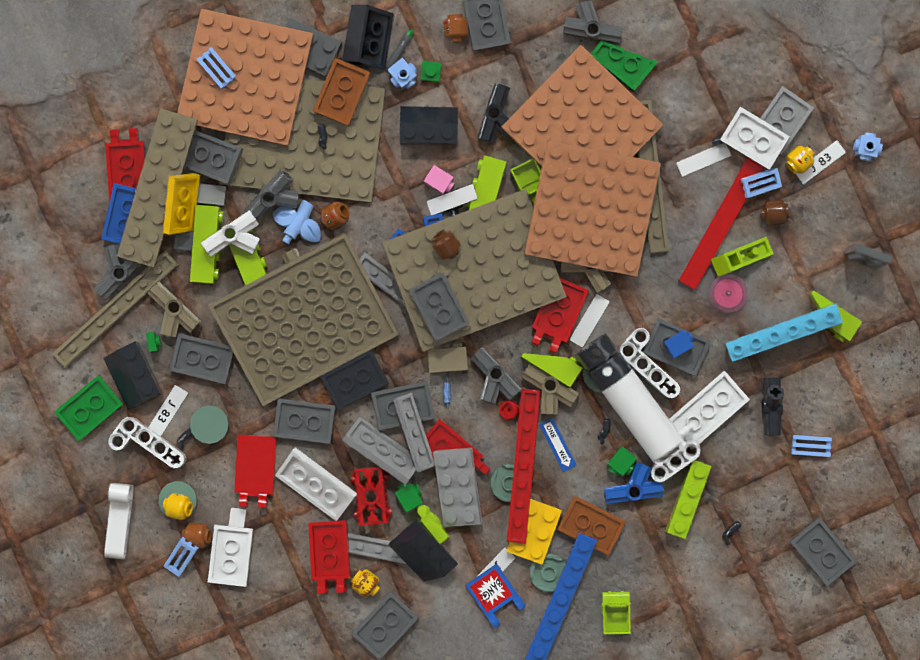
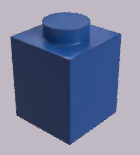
(679, 343)

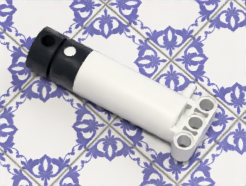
(637, 407)

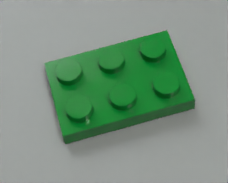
(88, 408)

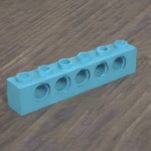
(784, 332)

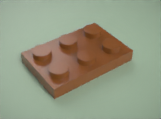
(341, 92)
(591, 521)

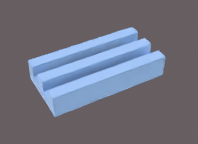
(206, 56)
(746, 186)
(828, 445)
(182, 542)

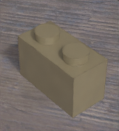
(447, 359)

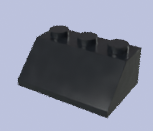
(368, 36)
(428, 125)
(132, 375)
(423, 552)

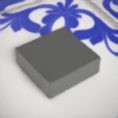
(183, 241)

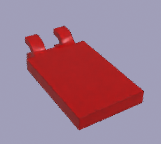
(124, 159)
(558, 318)
(444, 438)
(255, 468)
(329, 554)

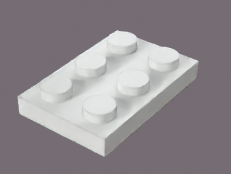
(754, 138)
(230, 555)

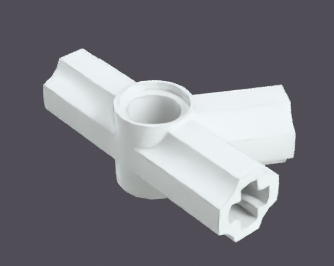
(242, 238)

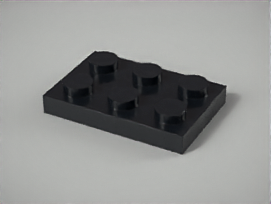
(354, 379)

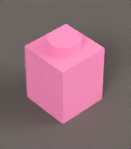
(439, 180)

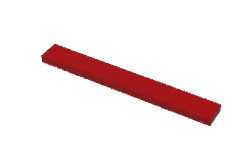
(719, 226)
(523, 466)

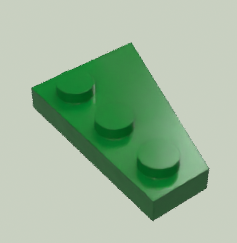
(622, 64)

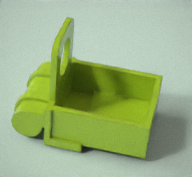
(527, 177)
(433, 524)
(616, 612)

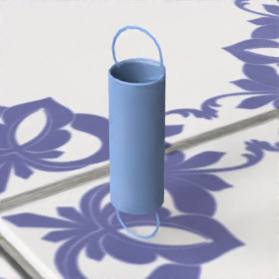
(446, 392)

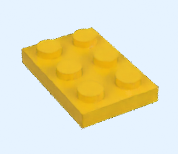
(181, 203)
(540, 531)

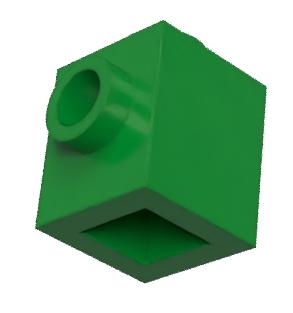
(621, 462)
(409, 496)

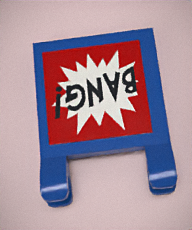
(492, 592)

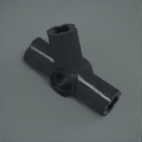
(491, 125)
(772, 406)

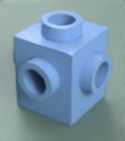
(399, 68)
(861, 149)

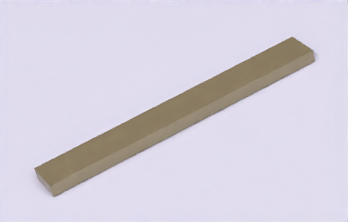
(657, 224)
(114, 310)

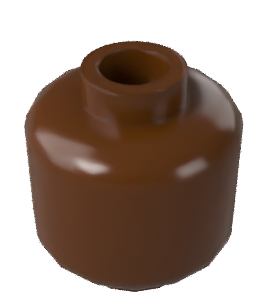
(775, 212)
(446, 244)

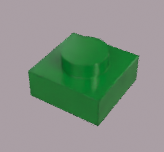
(430, 71)
(154, 341)

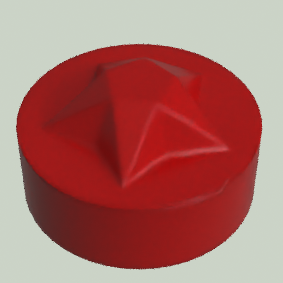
(509, 410)

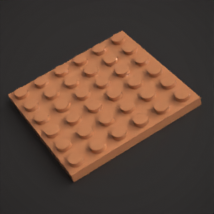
(268, 79)
(582, 108)
(592, 208)

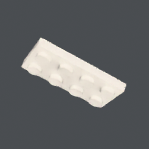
(710, 408)
(315, 484)

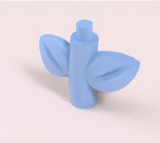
(298, 222)

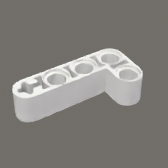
(651, 366)
(151, 445)
(119, 520)

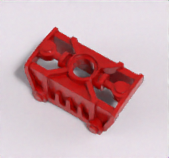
(381, 496)

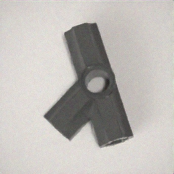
(588, 18)
(281, 195)
(110, 283)
(493, 386)

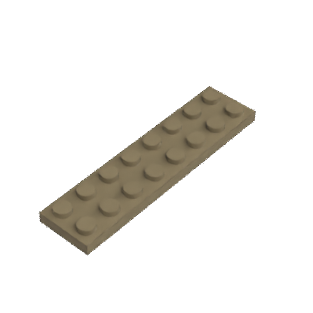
(164, 158)

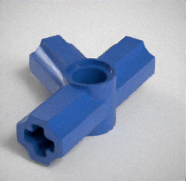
(639, 480)

